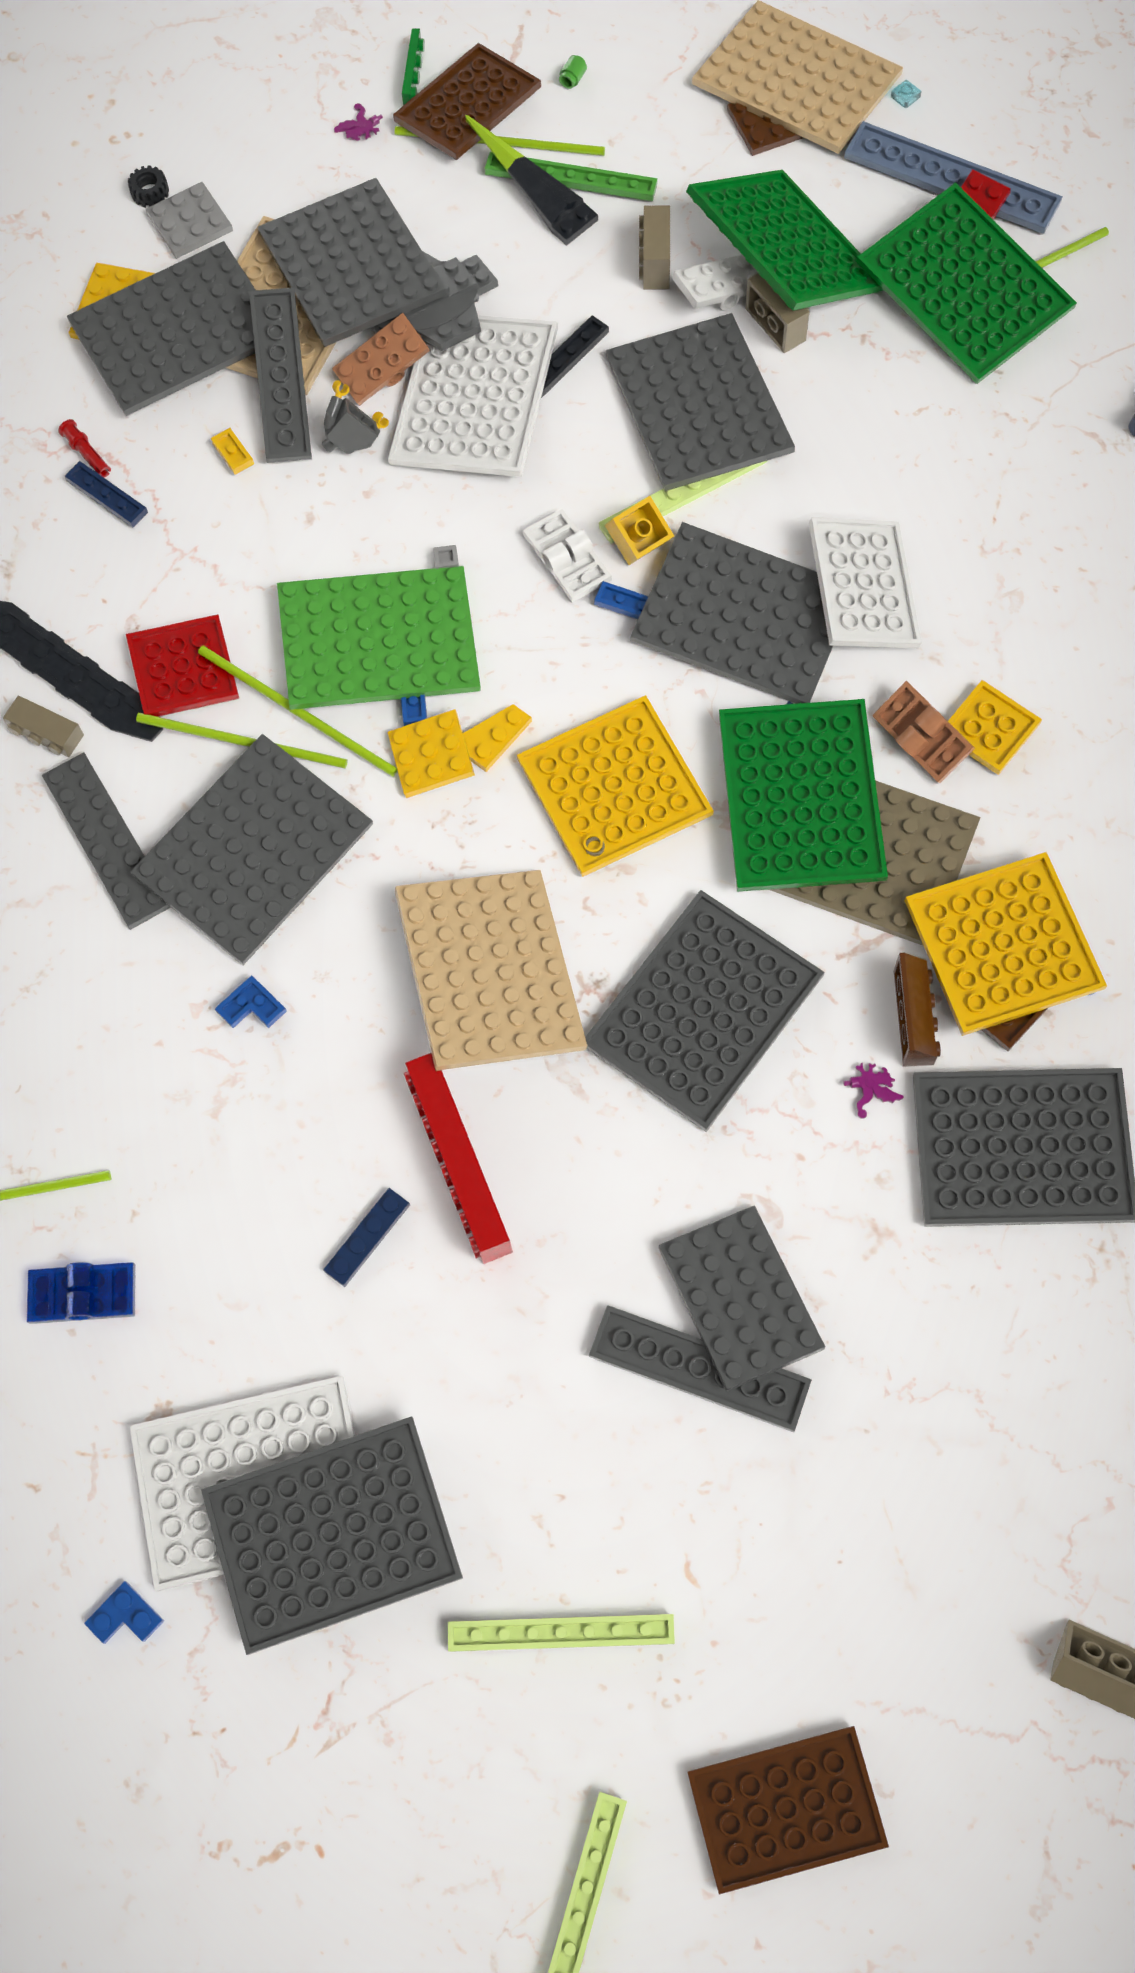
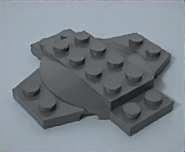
(454, 315)

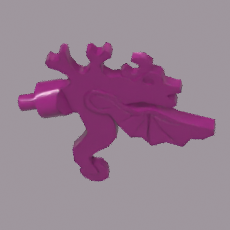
(361, 126)
(870, 1084)

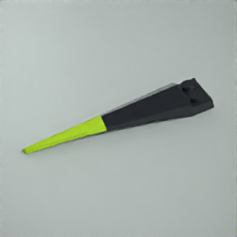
(556, 204)

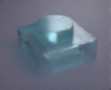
(906, 94)

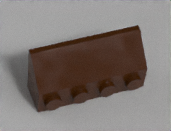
(914, 1011)

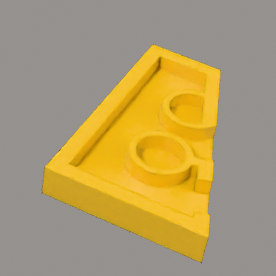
(495, 735)

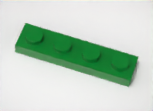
(413, 63)

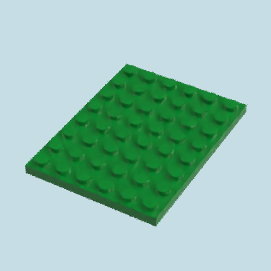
(784, 238)
(966, 282)
(802, 795)

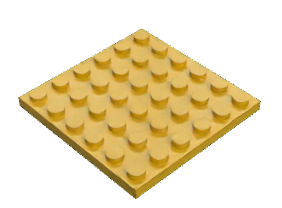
(614, 783)
(1005, 943)

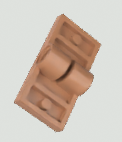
(381, 359)
(923, 732)

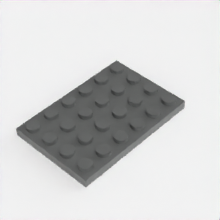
(741, 1298)

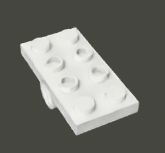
(715, 282)
(567, 555)

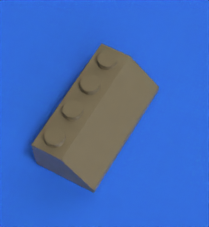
(1096, 1668)

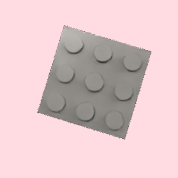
(189, 220)

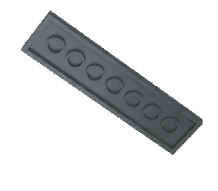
(280, 375)
(103, 837)
(685, 1365)

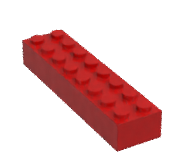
(460, 1164)

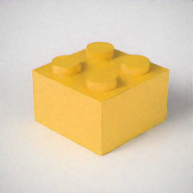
(639, 530)

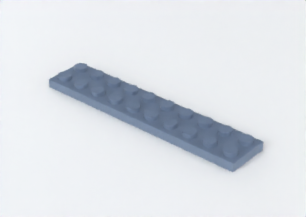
(939, 170)

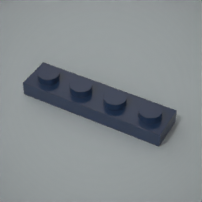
(106, 494)
(366, 1237)

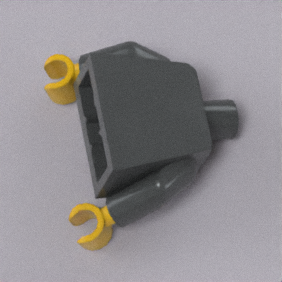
(348, 425)

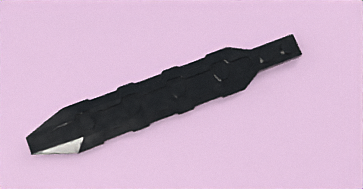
(72, 674)

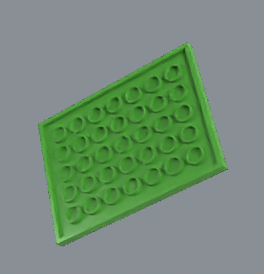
(377, 637)

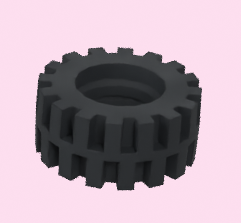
(145, 177)

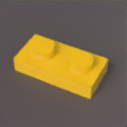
(232, 451)

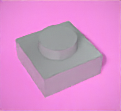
(446, 556)

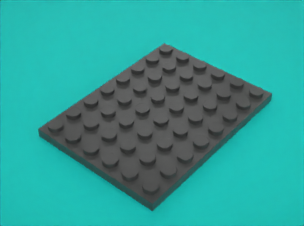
(351, 261)
(169, 328)
(699, 402)
(738, 615)
(252, 849)
(703, 1010)
(1024, 1147)
(330, 1535)

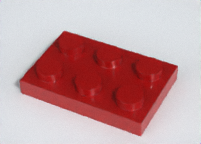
(986, 192)

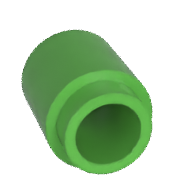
(572, 71)

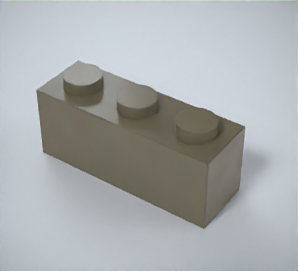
(43, 726)

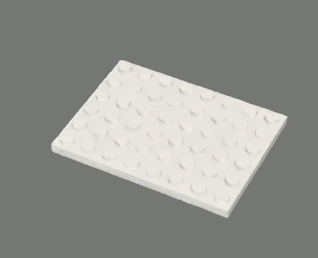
(476, 399)
(216, 1444)

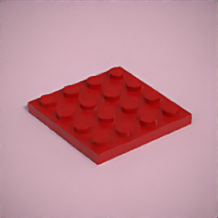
(173, 673)

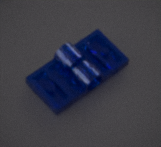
(81, 1292)

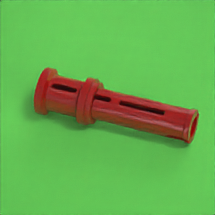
(79, 442)

